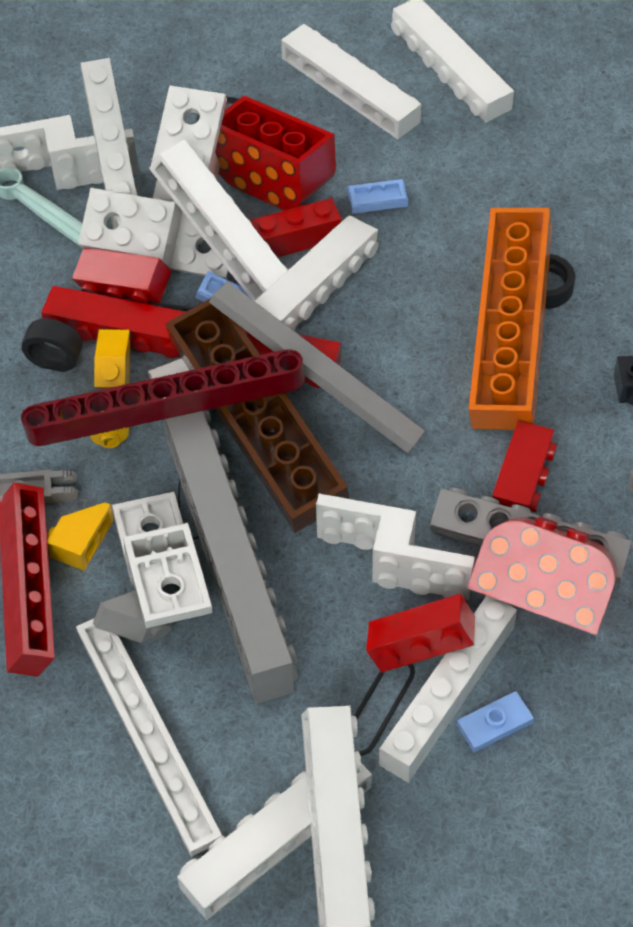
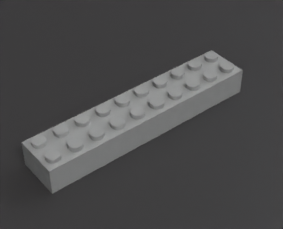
(232, 557)

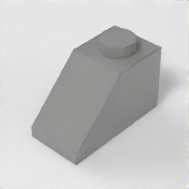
(124, 618)

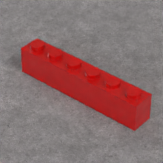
(25, 580)

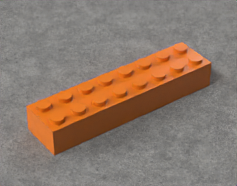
(511, 318)

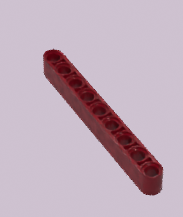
(216, 387)

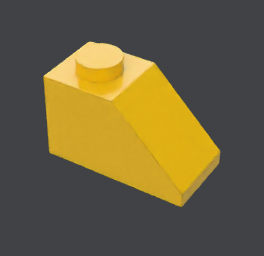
(112, 359)
(79, 535)

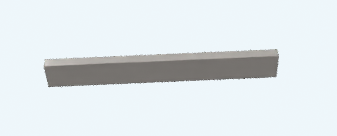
(318, 367)

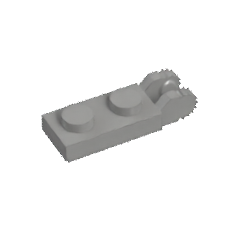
(46, 480)

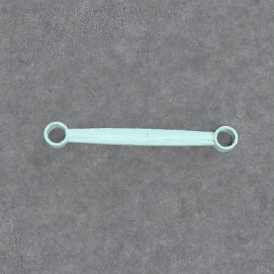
(39, 205)

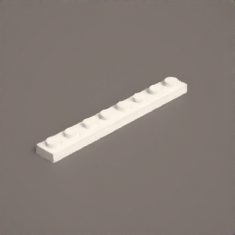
(150, 738)

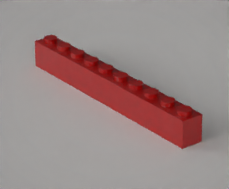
(94, 312)

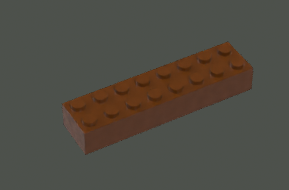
(264, 428)

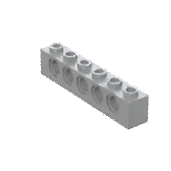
(455, 501)

